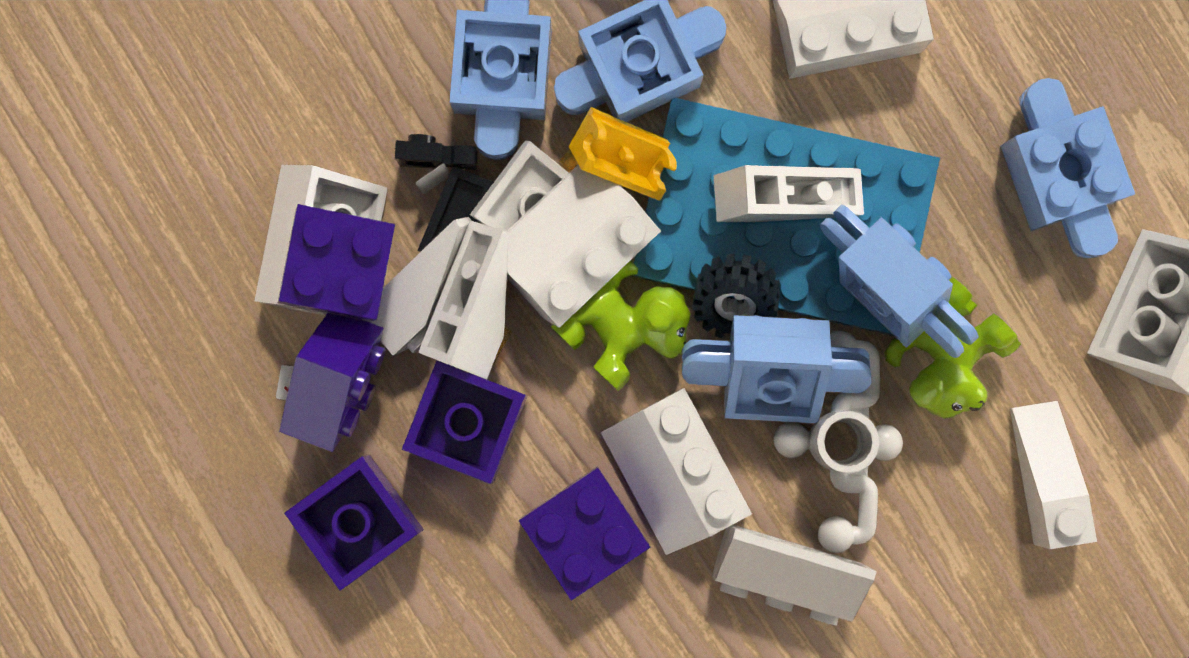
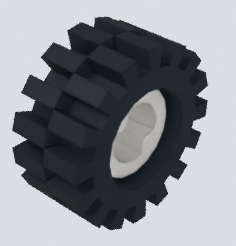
(736, 280)

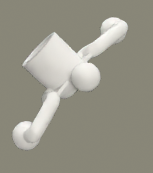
(851, 474)

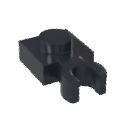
(424, 152)

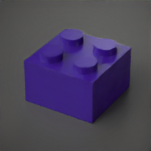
(336, 263)
(332, 381)
(464, 422)
(354, 521)
(584, 533)

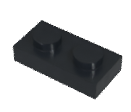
(458, 199)

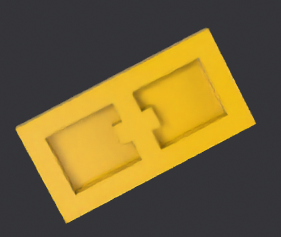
(622, 153)

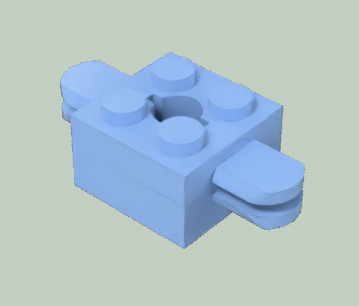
(639, 59)
(500, 72)
(1049, 171)
(897, 281)
(776, 368)

